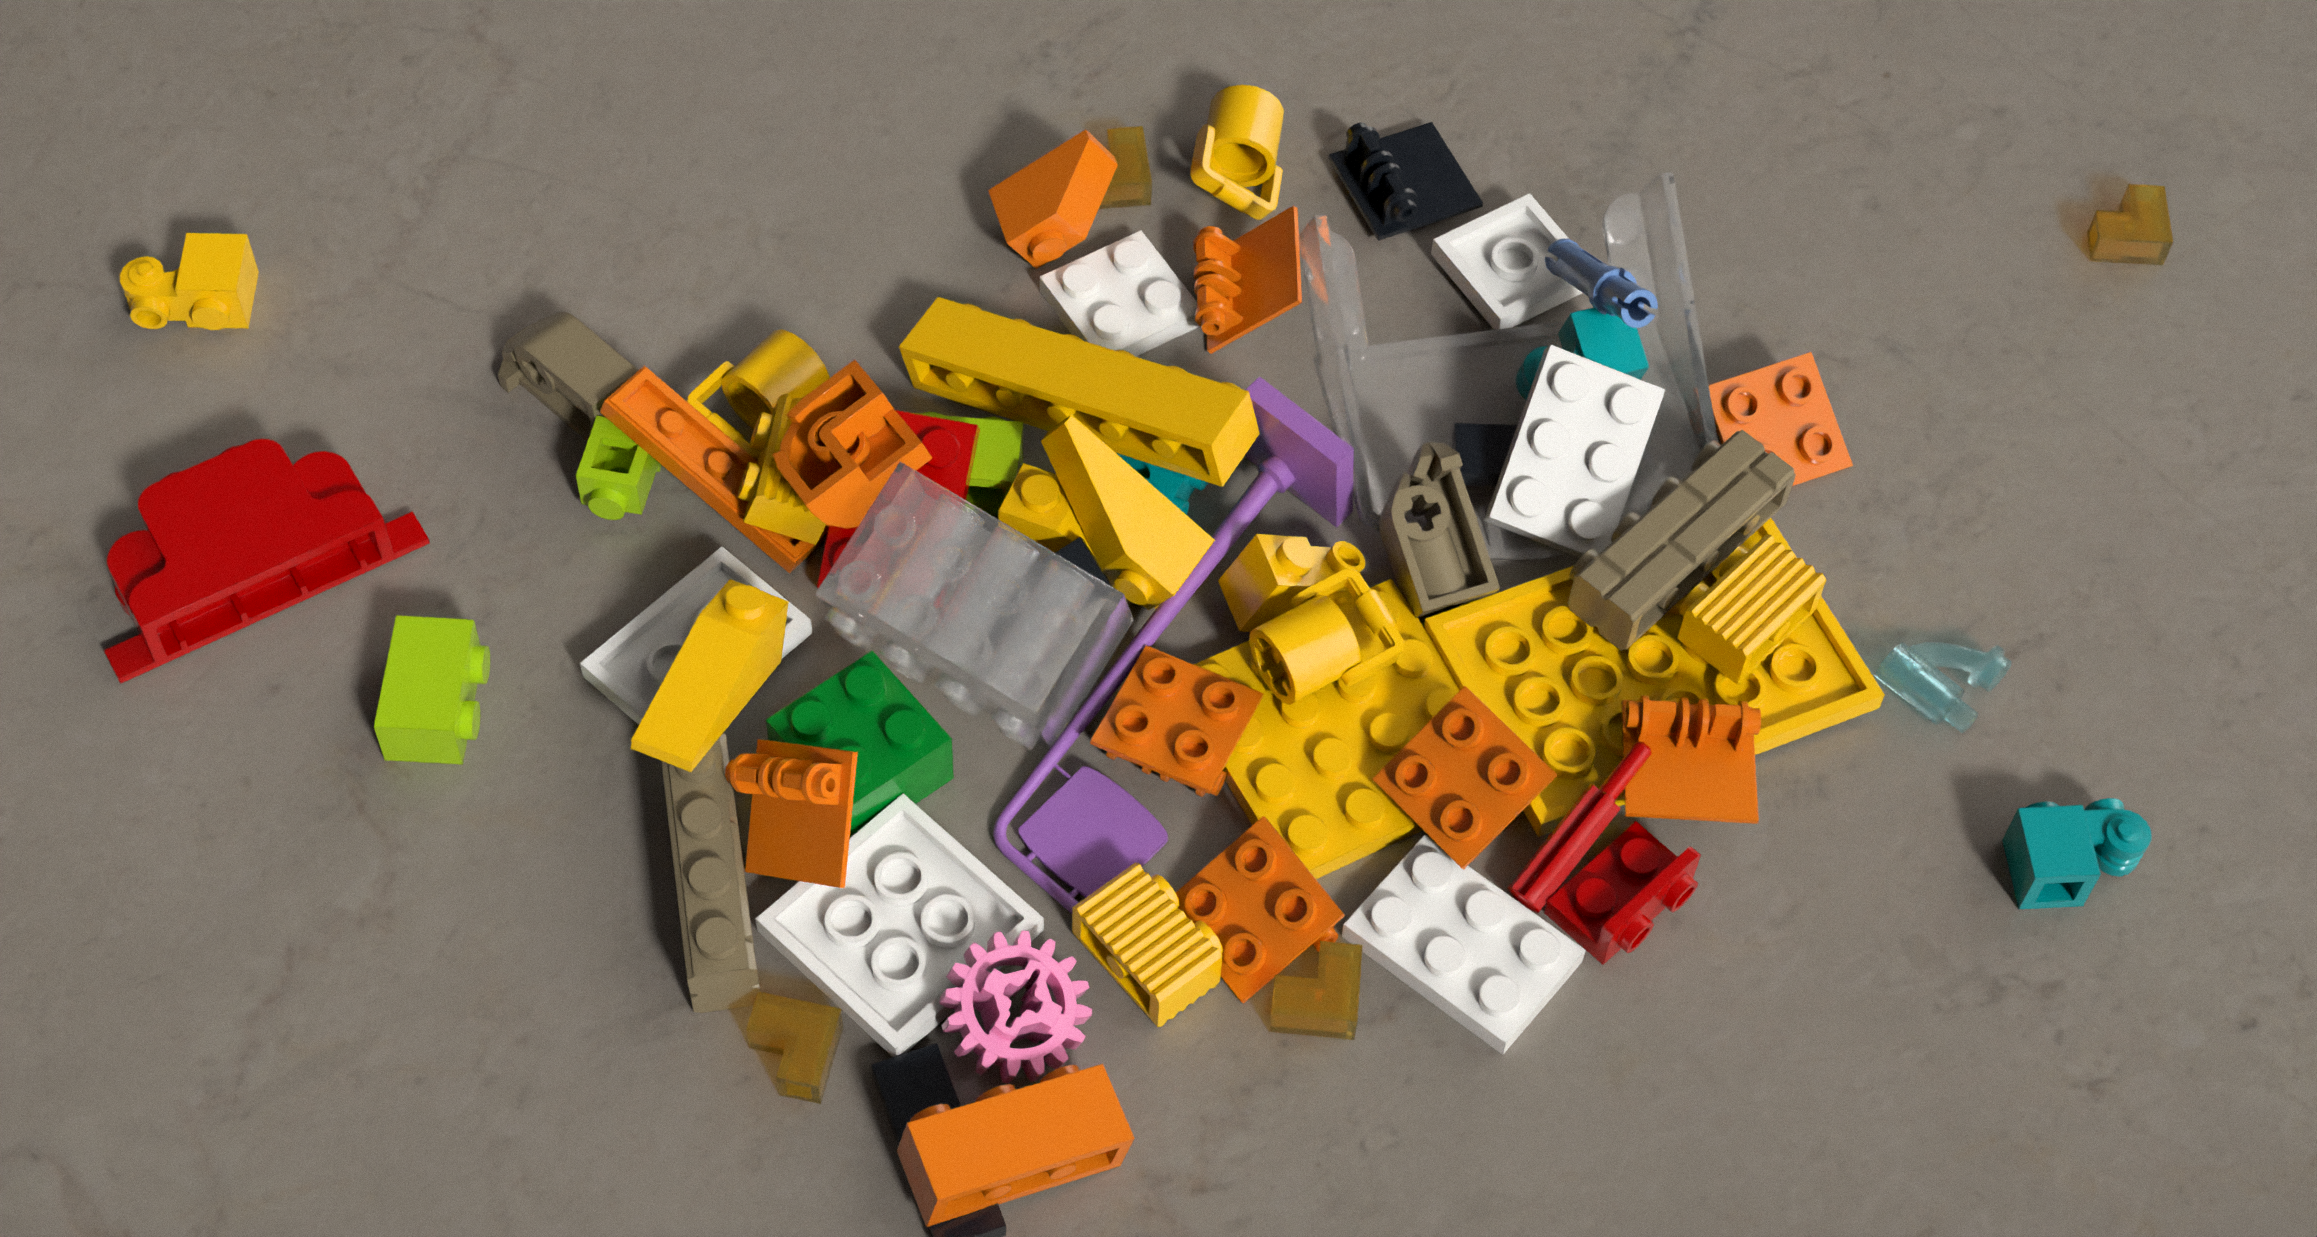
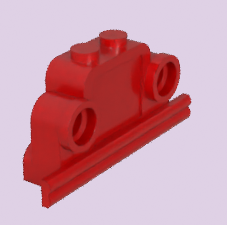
(243, 544)

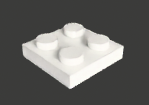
(1502, 263)
(1121, 297)

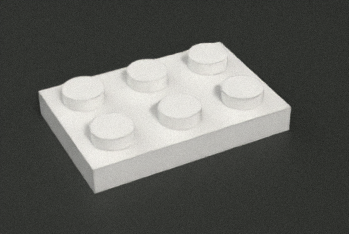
(1574, 453)
(641, 653)
(1463, 944)

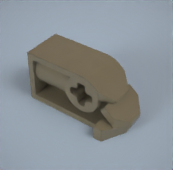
(564, 369)
(1448, 557)

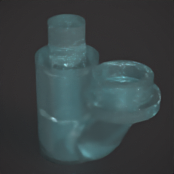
(1914, 677)

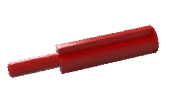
(1575, 834)

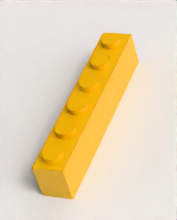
(1046, 376)

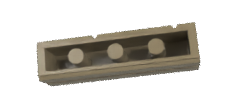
(1679, 539)
(711, 884)

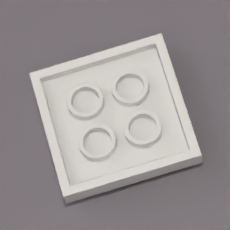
(897, 925)

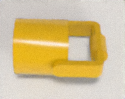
(1241, 149)
(753, 386)
(1316, 643)

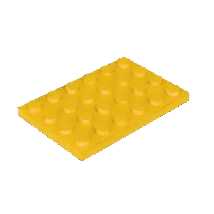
(1566, 682)

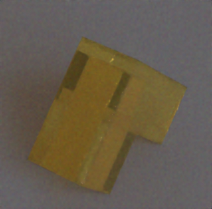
(1132, 179)
(2134, 233)
(1323, 1004)
(804, 1035)

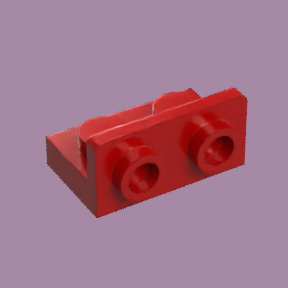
(1621, 893)

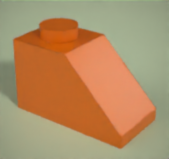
(1054, 199)

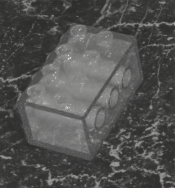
(974, 608)

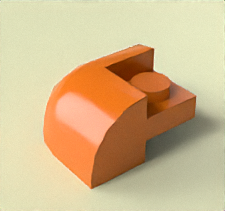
(845, 447)

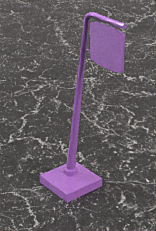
(1091, 823)

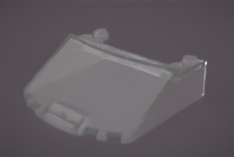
(1413, 391)

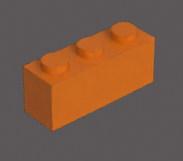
(1013, 1142)

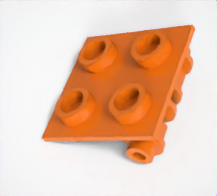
(1246, 279)
(1786, 413)
(1177, 721)
(1698, 761)
(1464, 777)
(797, 810)
(1259, 907)

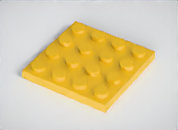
(1316, 758)

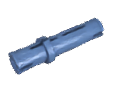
(1608, 287)

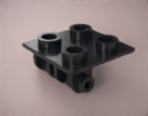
(1403, 178)

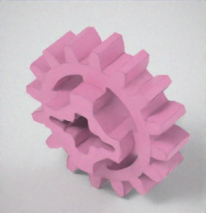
(991, 997)

